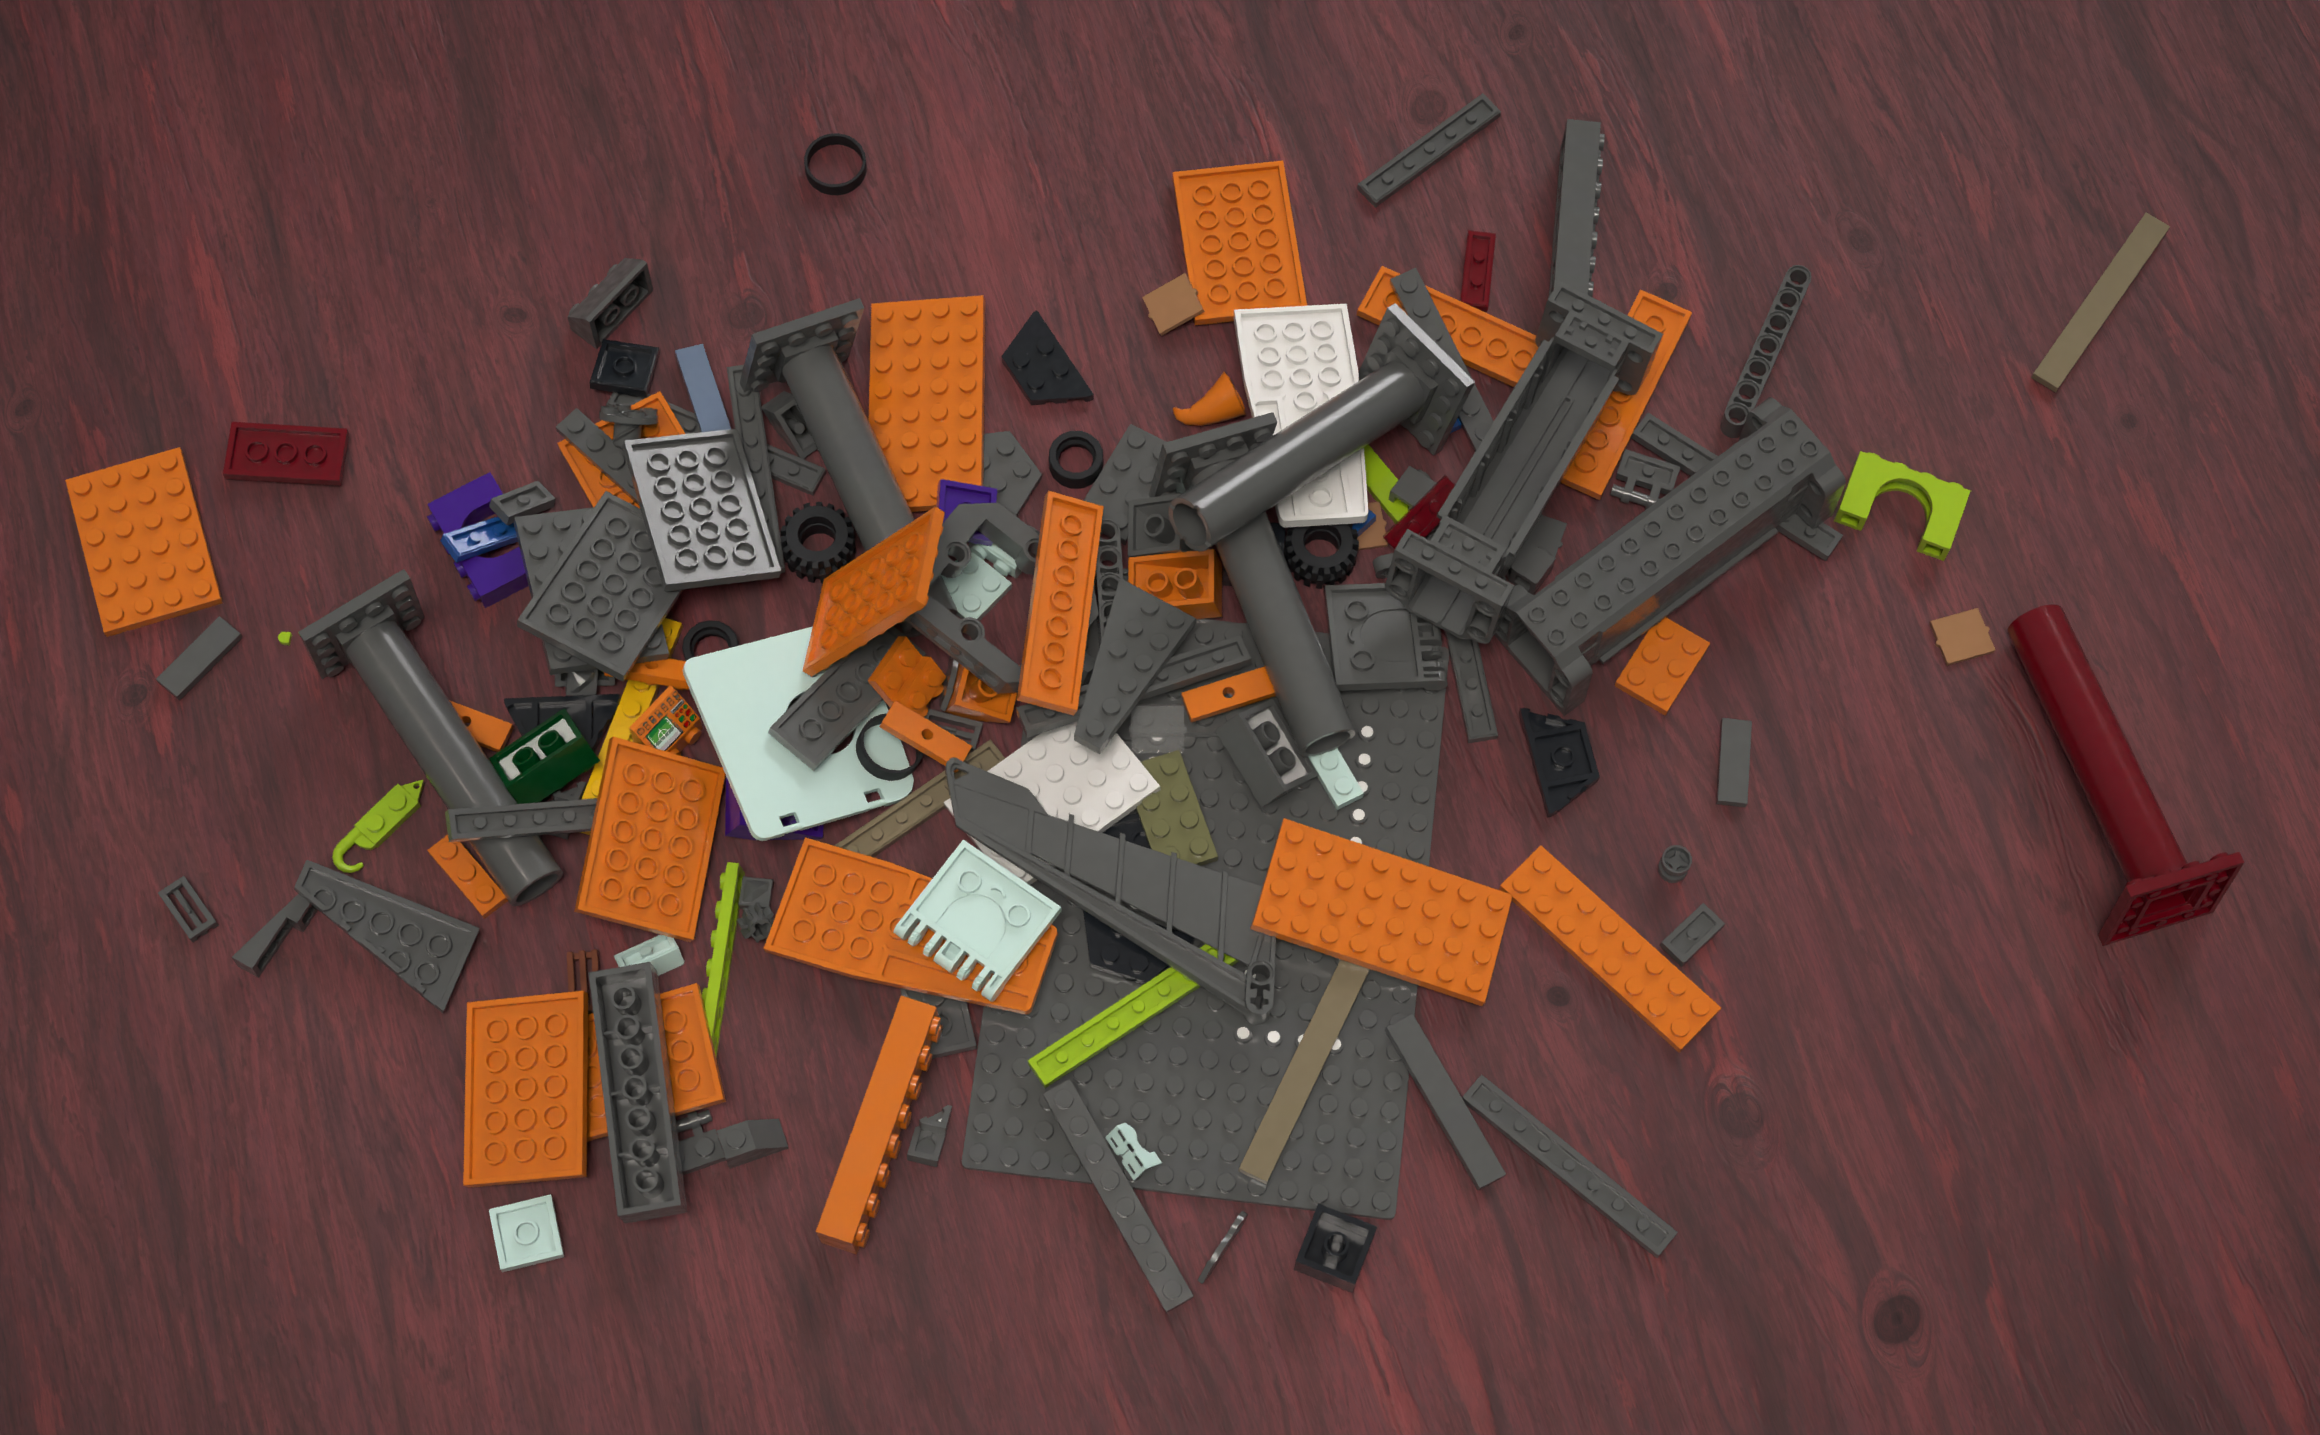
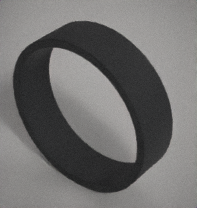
(835, 139)
(872, 767)

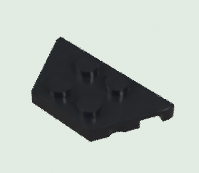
(1043, 366)
(589, 712)
(1559, 757)
(1120, 956)

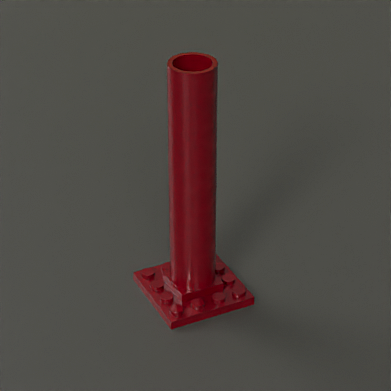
(2159, 880)

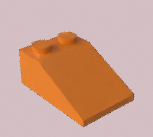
(1181, 579)

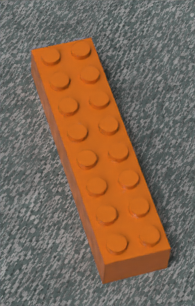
(878, 1126)

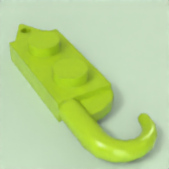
(379, 822)

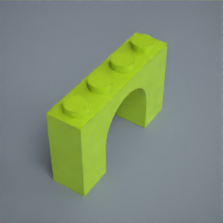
(1941, 500)

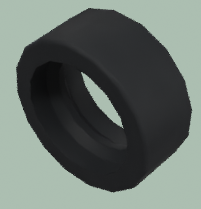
(1075, 439)
(707, 629)

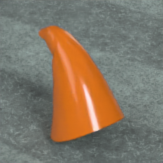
(1217, 405)

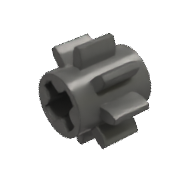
(756, 922)

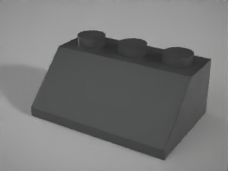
(611, 301)
(1265, 752)

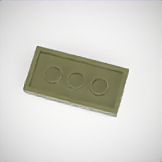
(1173, 814)

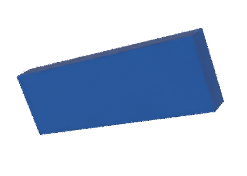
(479, 538)

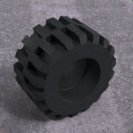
(813, 521)
(1321, 569)

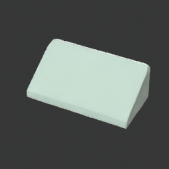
(660, 951)

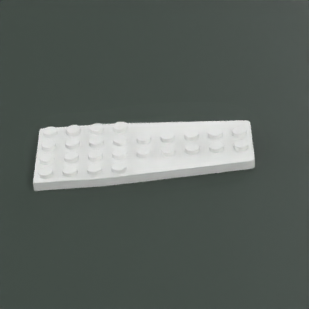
(1290, 367)

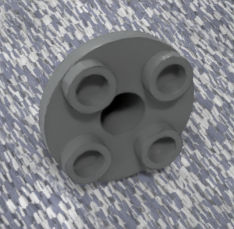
(627, 422)

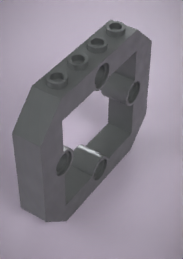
(946, 629)

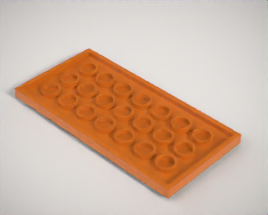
(929, 392)
(1382, 912)

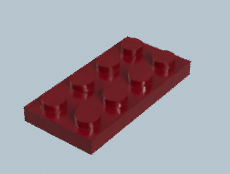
(286, 453)

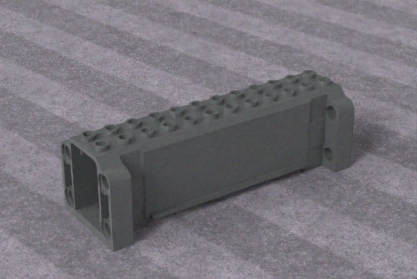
(1520, 464)
(1670, 552)

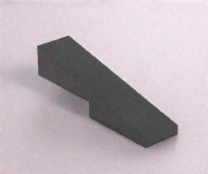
(263, 945)

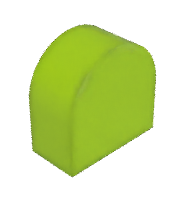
(285, 638)

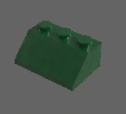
(544, 759)

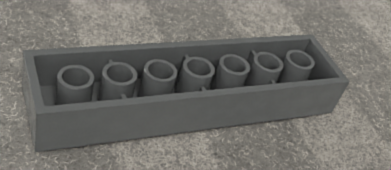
(1577, 206)
(637, 1093)

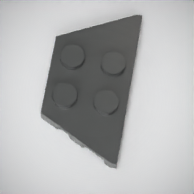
(1009, 470)

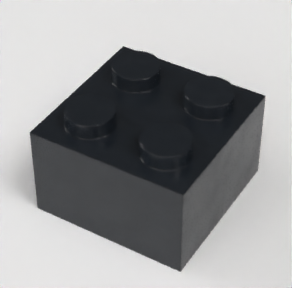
(1335, 1248)

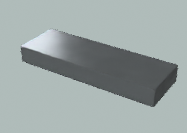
(199, 658)
(1734, 762)

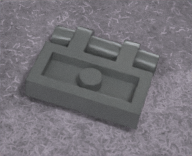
(1647, 473)
(702, 1148)

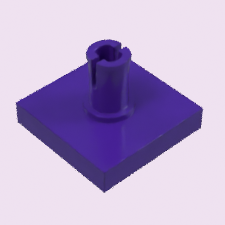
(953, 493)

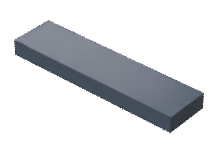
(702, 389)

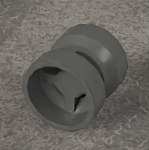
(1677, 857)

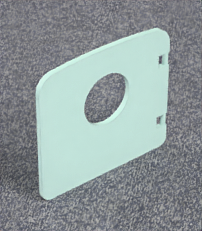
(741, 697)

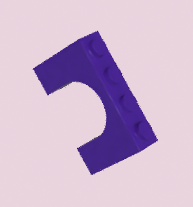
(467, 505)

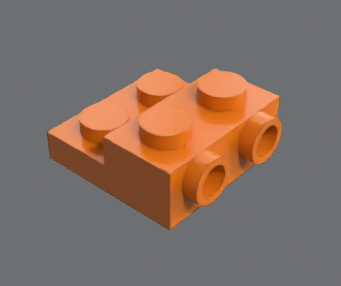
(907, 677)

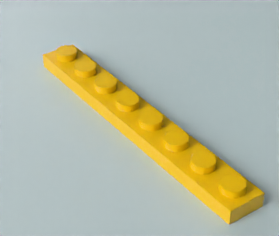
(633, 703)

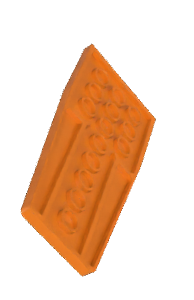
(843, 920)

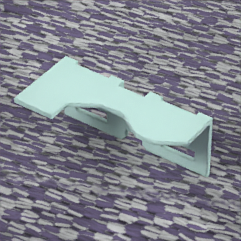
(1147, 1159)

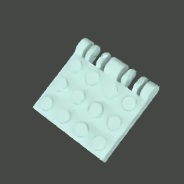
(980, 915)

